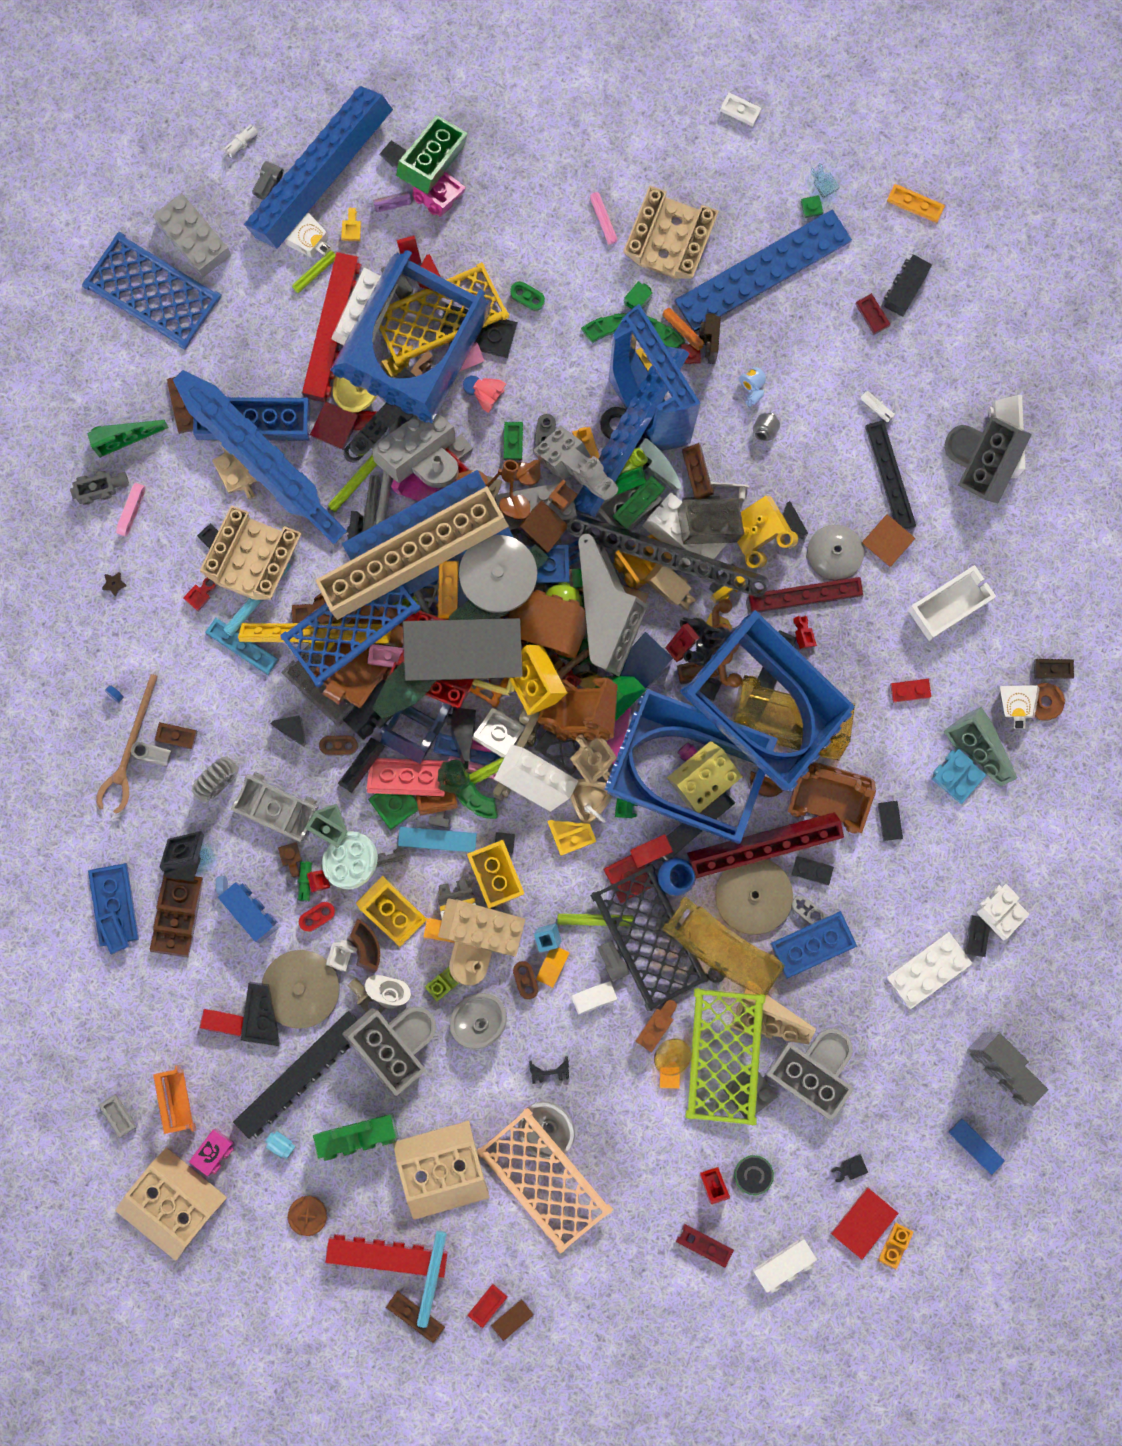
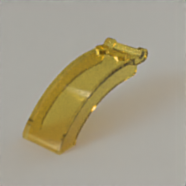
(724, 949)

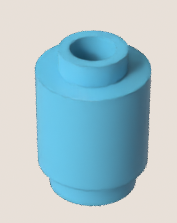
(279, 1145)

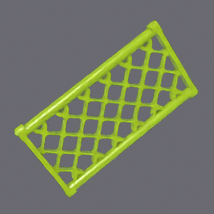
(752, 1092)

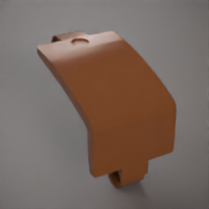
(359, 678)

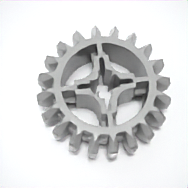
(214, 779)

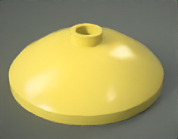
(351, 397)

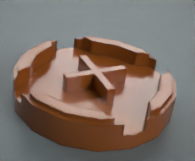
(307, 1215)

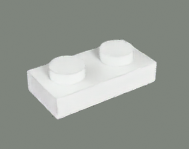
(740, 109)

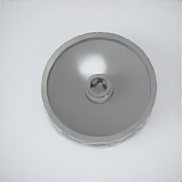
(498, 574)

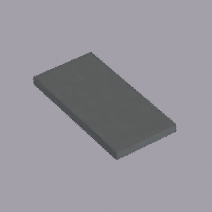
(462, 649)

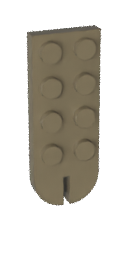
(526, 740)

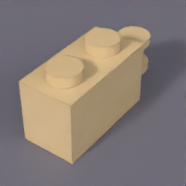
(670, 586)

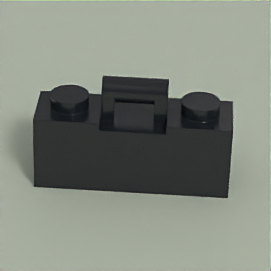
(365, 719)

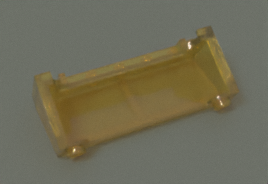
(779, 717)

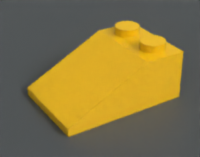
(391, 911)

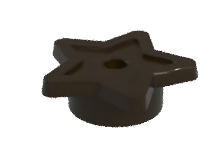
(113, 588)

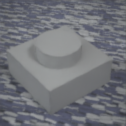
(460, 447)

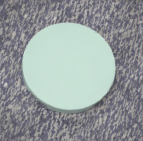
(351, 862)

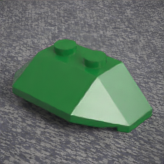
(627, 693)

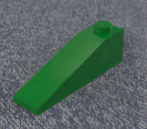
(114, 437)

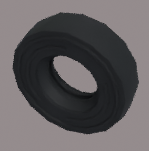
(607, 416)

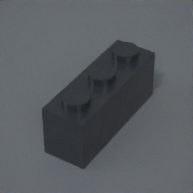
(907, 285)

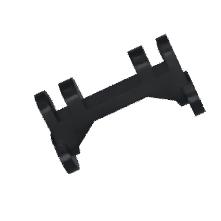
(563, 1068)

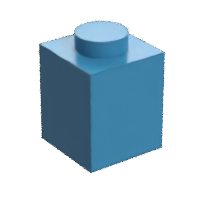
(547, 937)

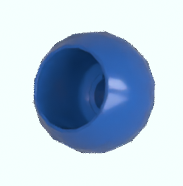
(681, 874)

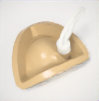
(590, 800)

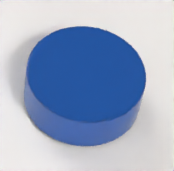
(468, 384)
(114, 693)

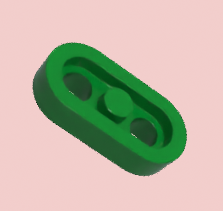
(528, 295)

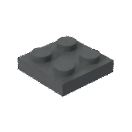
(765, 1094)

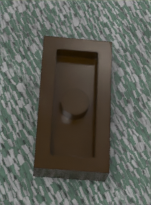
(1054, 669)

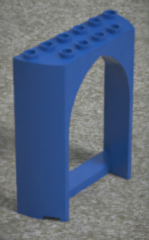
(418, 394)
(674, 418)
(818, 701)
(668, 717)

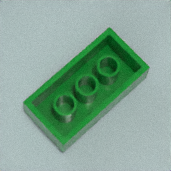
(431, 154)

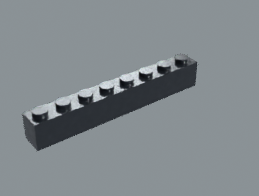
(295, 1079)

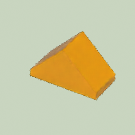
(552, 966)

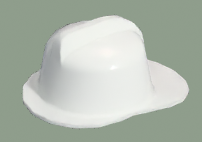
(387, 991)

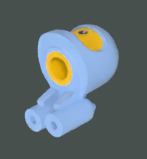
(753, 381)

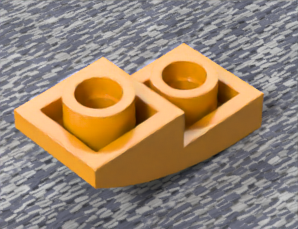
(895, 1246)

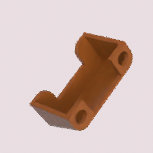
(552, 623)
(583, 712)

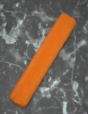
(683, 328)

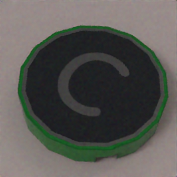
(754, 1175)

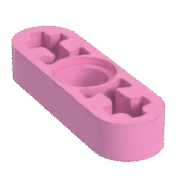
(130, 509)

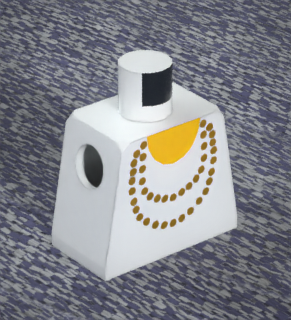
(308, 237)
(1019, 703)

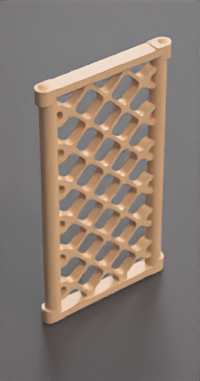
(526, 1203)

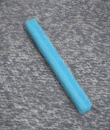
(244, 613)
(431, 1279)

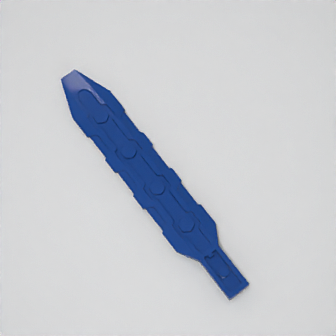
(255, 452)

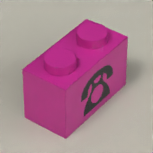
(211, 1152)

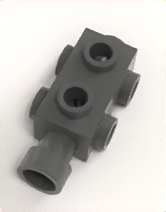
(95, 486)

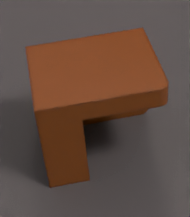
(562, 496)

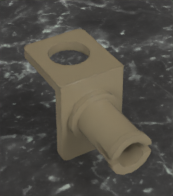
(364, 999)

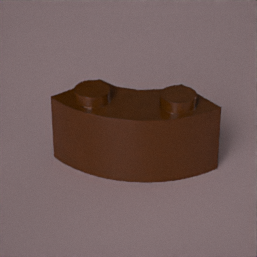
(367, 946)

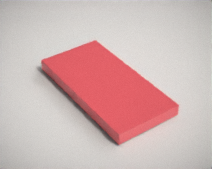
(404, 777)

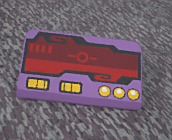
(392, 201)

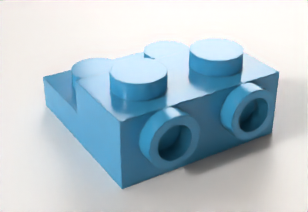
(958, 775)

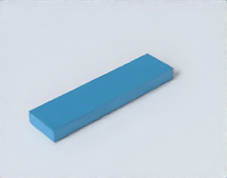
(247, 650)
(437, 839)

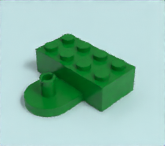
(356, 1136)

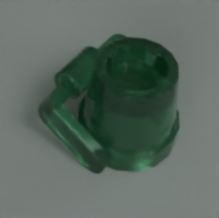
(454, 775)

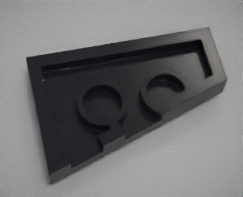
(259, 1016)

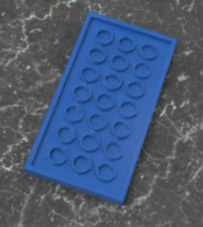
(410, 517)

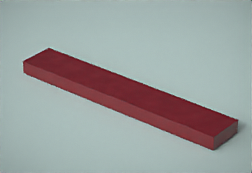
(807, 595)

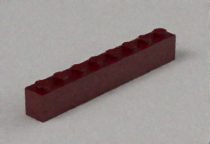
(766, 845)

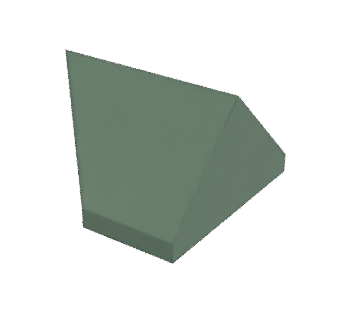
(328, 825)

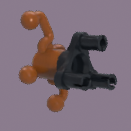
(711, 640)

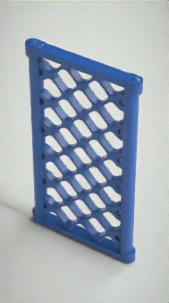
(120, 237)
(345, 659)

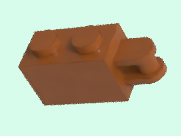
(656, 1026)

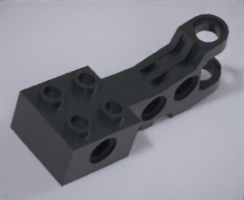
(376, 426)

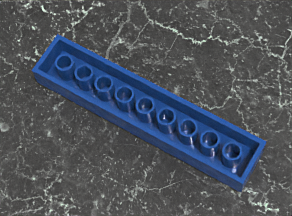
(318, 166)

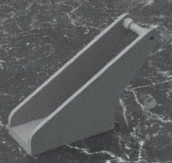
(610, 612)

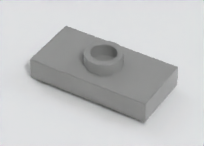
(117, 1116)

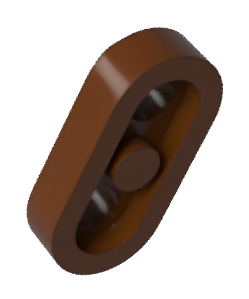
(338, 745)
(525, 980)

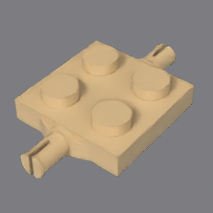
(234, 474)
(593, 759)

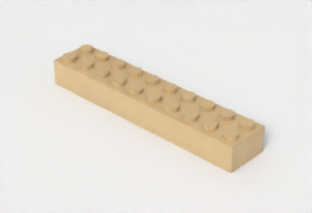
(411, 553)

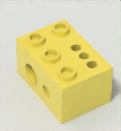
(704, 777)

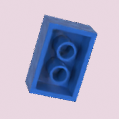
(248, 912)

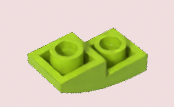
(441, 984)

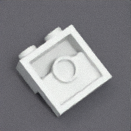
(498, 732)
(1002, 911)

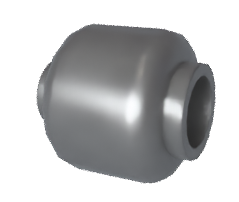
(766, 426)

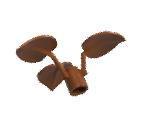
(528, 474)

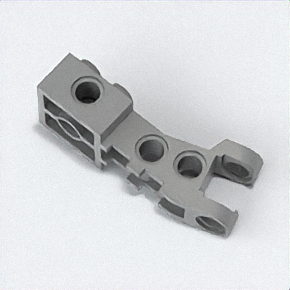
(567, 456)

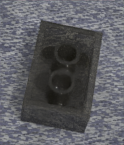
(710, 521)

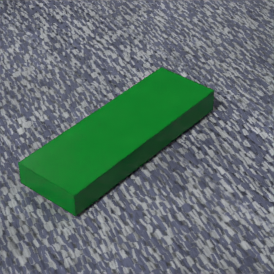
(638, 502)

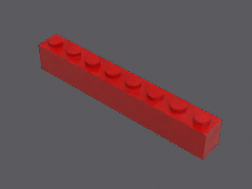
(325, 349)

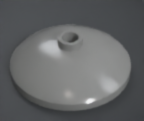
(835, 564)
(474, 1013)
(562, 1133)

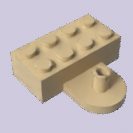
(477, 934)

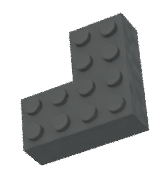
(1009, 1067)

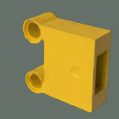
(761, 525)

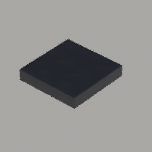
(181, 851)

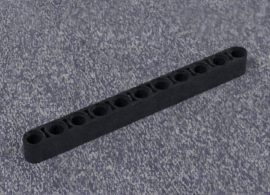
(676, 552)

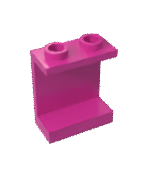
(413, 488)

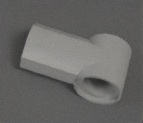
(153, 754)

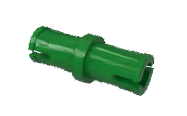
(304, 886)

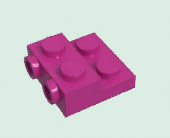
(441, 196)

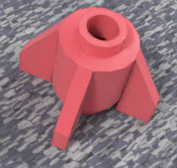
(488, 392)

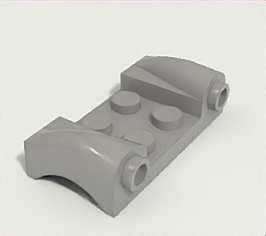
(274, 807)

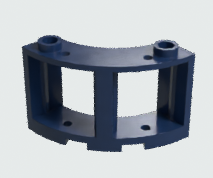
(407, 747)

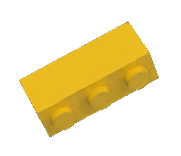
(539, 682)
(495, 874)

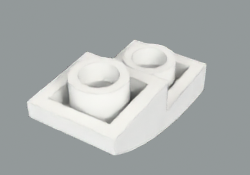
(594, 997)

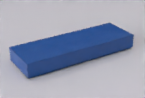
(976, 1146)

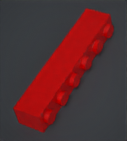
(381, 1256)

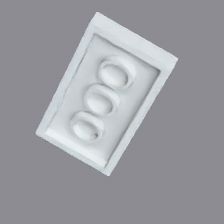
(929, 970)

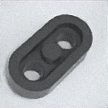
(544, 431)

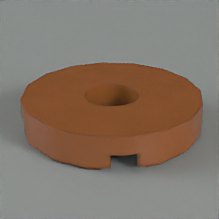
(1057, 702)

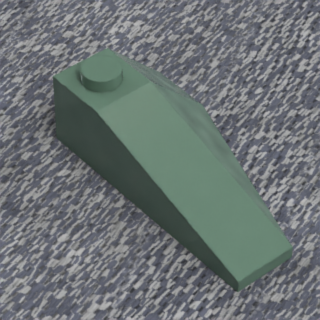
(979, 739)

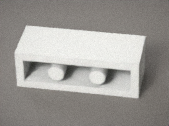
(785, 1265)

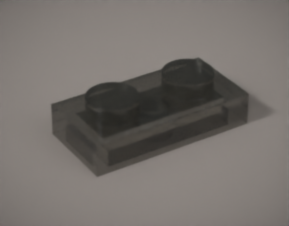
(398, 855)

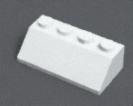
(1010, 410)
(535, 778)

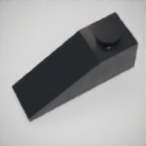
(462, 730)

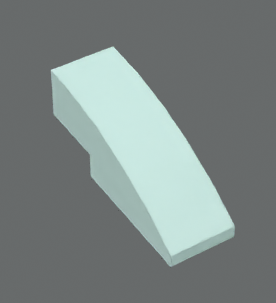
(659, 465)

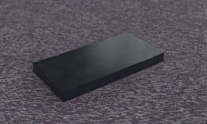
(492, 339)

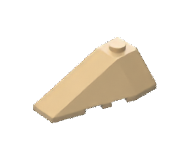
(775, 1021)

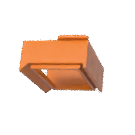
(177, 1100)

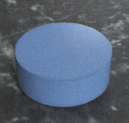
(221, 884)

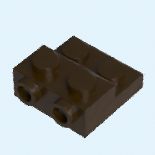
(710, 333)

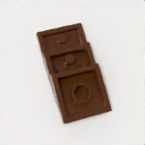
(176, 916)

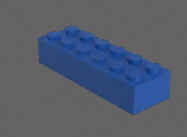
(274, 417)

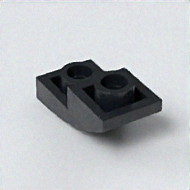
(392, 153)

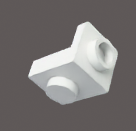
(340, 955)

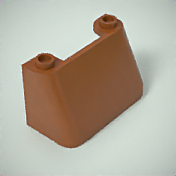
(834, 790)

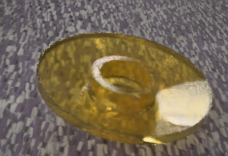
(668, 1052)

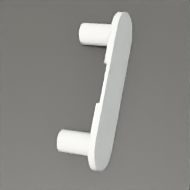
(742, 488)

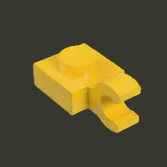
(351, 228)

